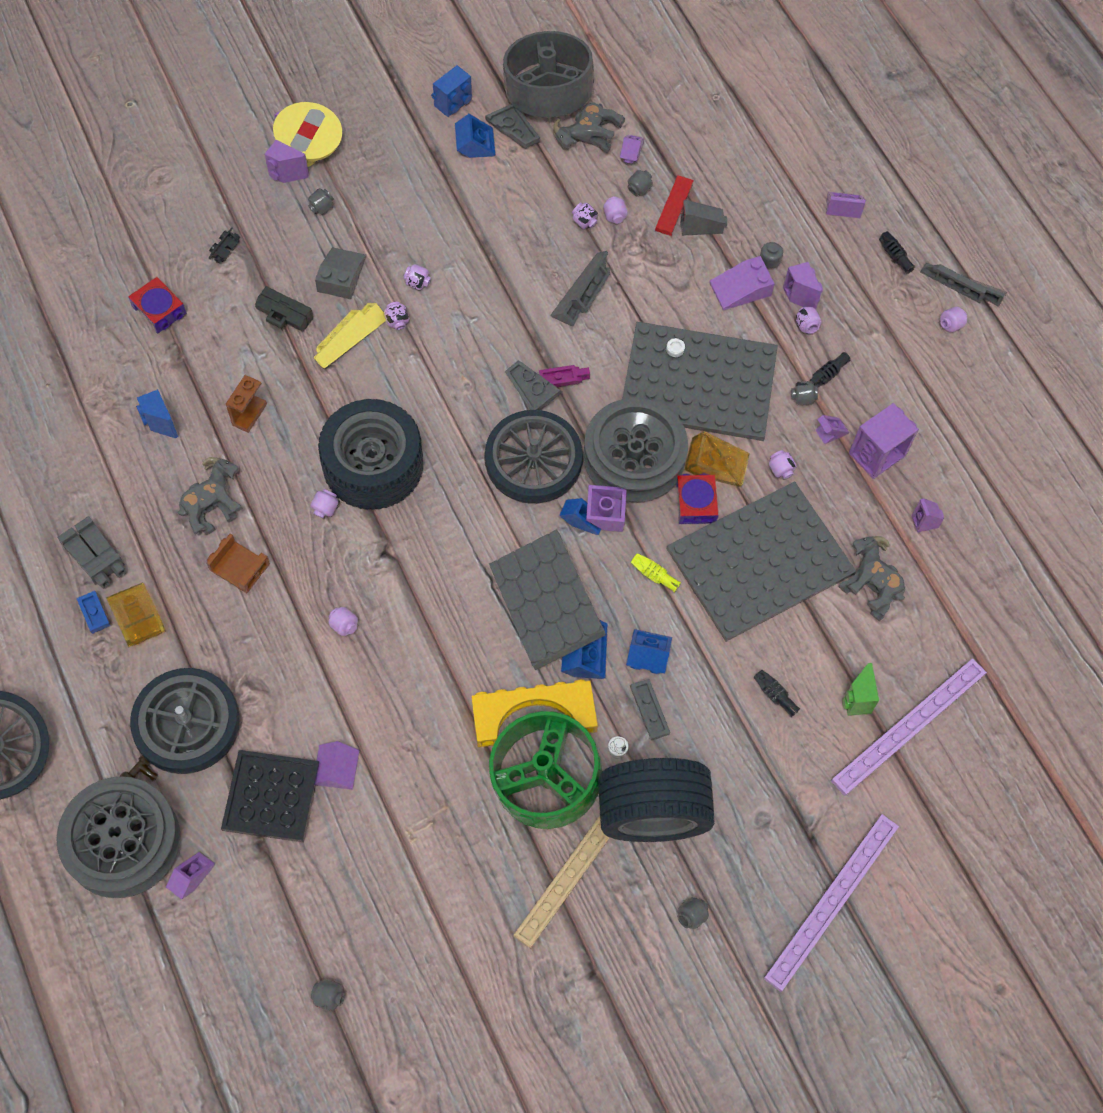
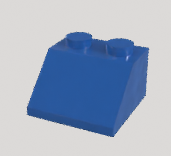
(474, 137)
(155, 414)
(649, 651)

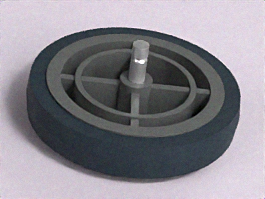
(185, 720)

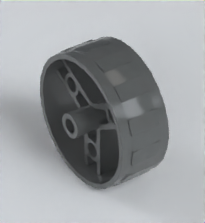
(549, 87)

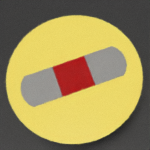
(309, 129)

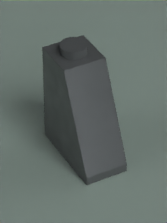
(701, 219)

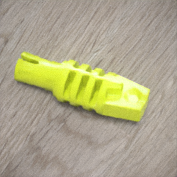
(654, 572)

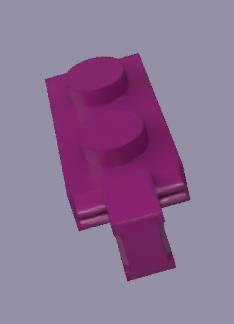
(565, 375)

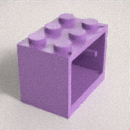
(883, 440)

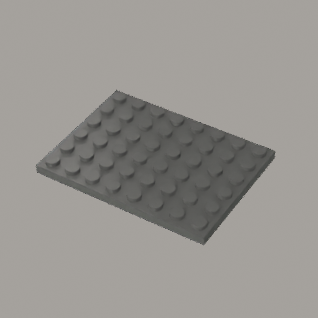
(712, 386)
(760, 561)

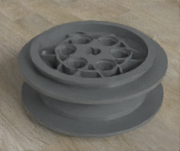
(625, 422)
(126, 872)

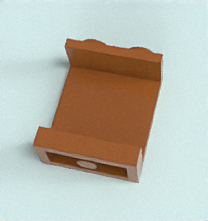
(244, 406)
(237, 564)

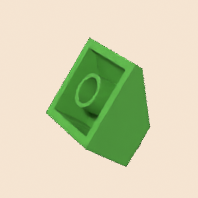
(862, 694)

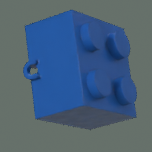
(452, 91)

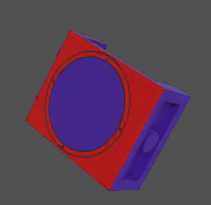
(158, 304)
(697, 499)

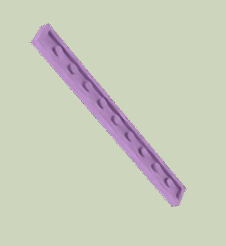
(908, 727)
(830, 903)

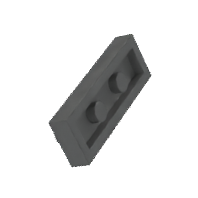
(650, 709)

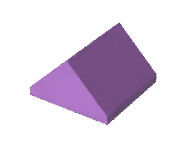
(845, 204)
(337, 765)

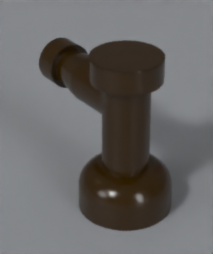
(141, 766)

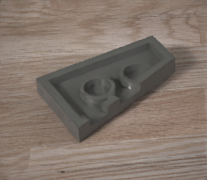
(514, 125)
(531, 386)

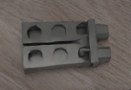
(106, 559)

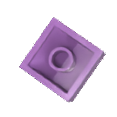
(285, 163)
(605, 508)

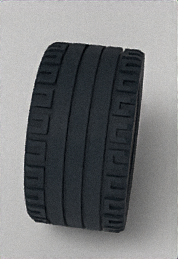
(369, 476)
(656, 800)

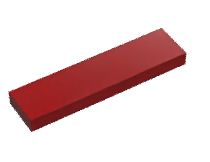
(673, 206)

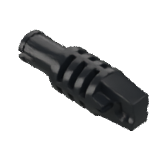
(896, 251)
(830, 370)
(776, 692)

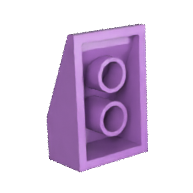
(743, 284)

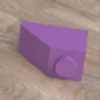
(631, 148)
(927, 515)
(189, 875)

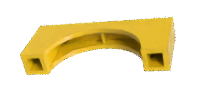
(494, 708)

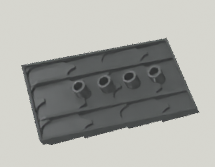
(546, 599)

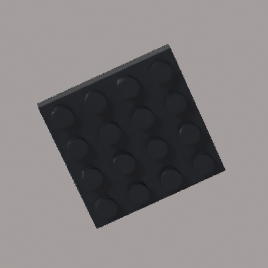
(270, 796)

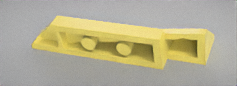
(348, 332)

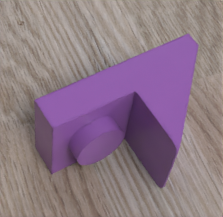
(831, 428)

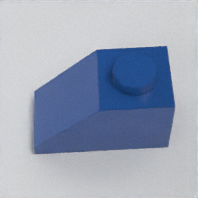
(575, 514)

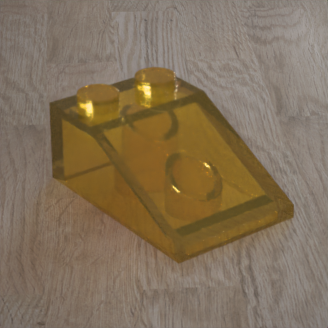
(717, 458)
(136, 614)

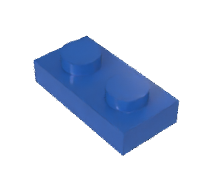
(93, 612)

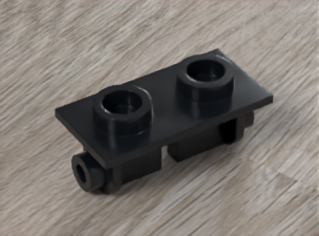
(227, 240)

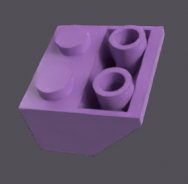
(802, 285)

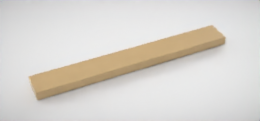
(562, 885)

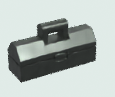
(284, 308)

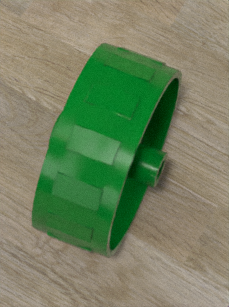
(547, 770)

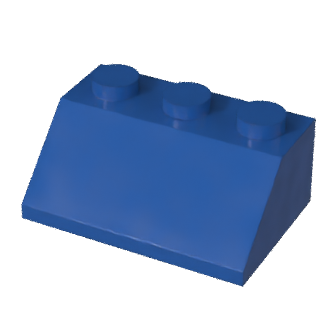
(588, 660)

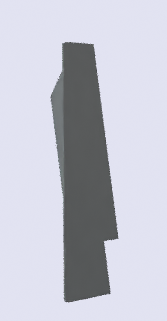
(966, 286)
(583, 290)

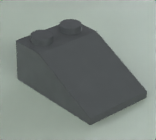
(339, 273)

